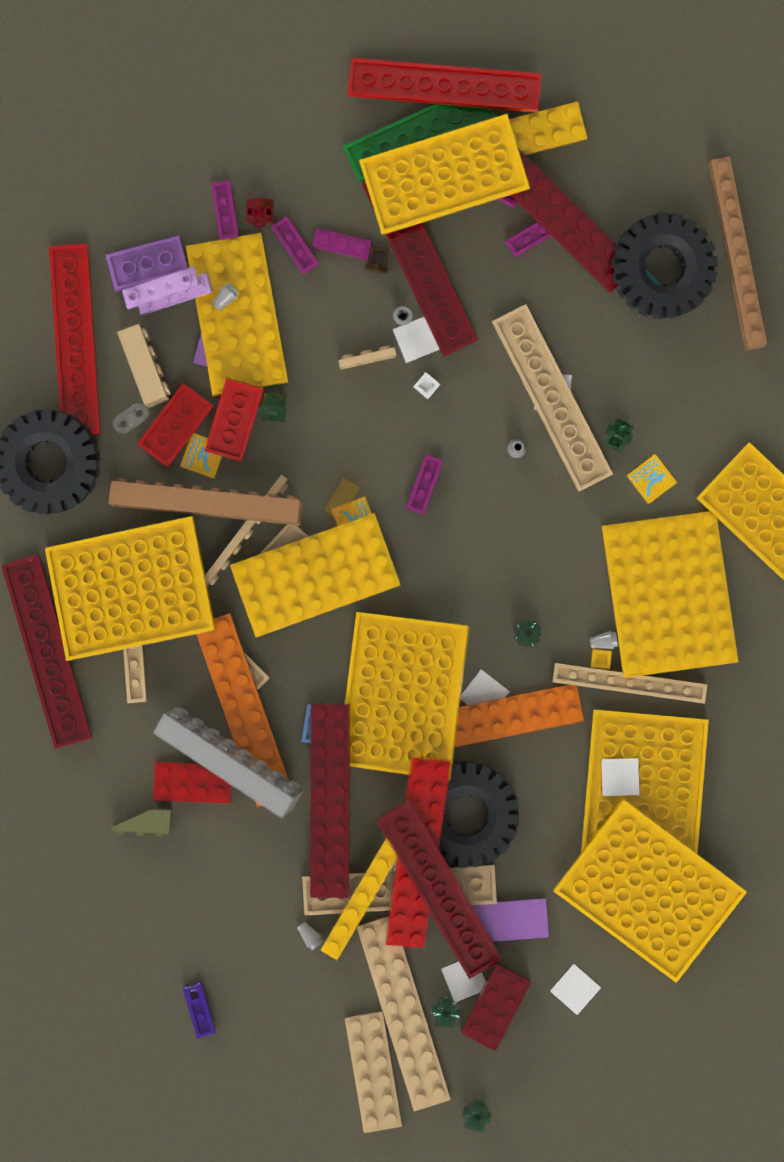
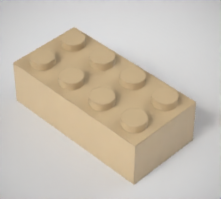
(143, 366)

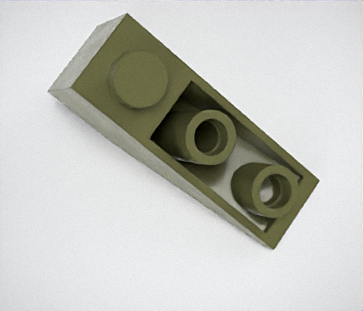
(152, 821)

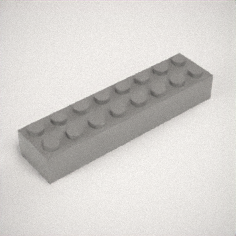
(229, 761)

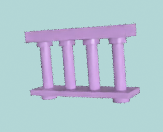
(167, 291)

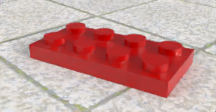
(233, 419)
(175, 425)
(189, 784)

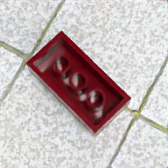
(495, 1006)

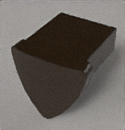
(378, 260)

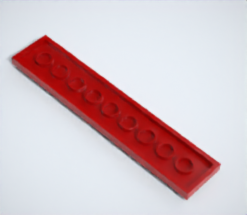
(444, 85)
(74, 334)
(427, 794)

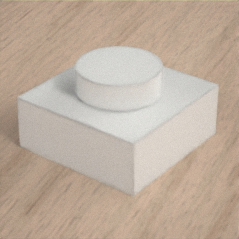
(426, 385)

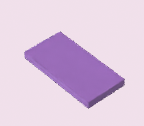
(146, 262)
(514, 919)

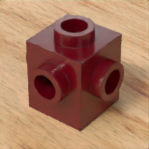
(259, 212)

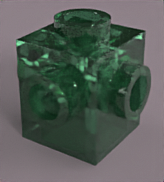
(273, 407)
(618, 435)
(520, 637)
(447, 1019)
(476, 1122)

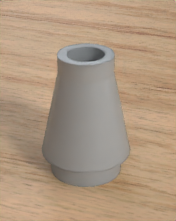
(226, 295)
(403, 310)
(514, 453)
(605, 641)
(310, 936)

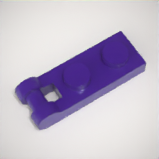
(199, 1010)

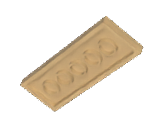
(373, 1072)

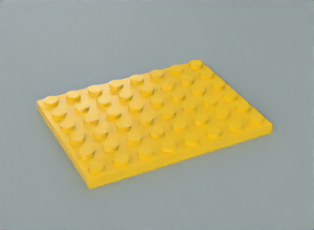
(130, 588)
(669, 594)
(404, 690)
(669, 766)
(649, 890)

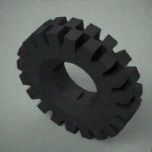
(696, 263)
(81, 456)
(500, 822)

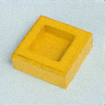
(601, 659)

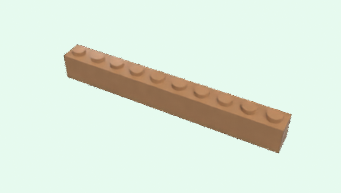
(737, 253)
(205, 503)

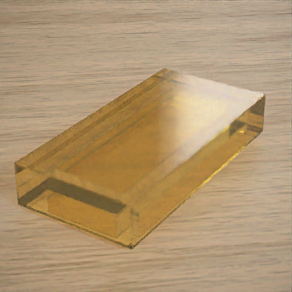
(341, 499)

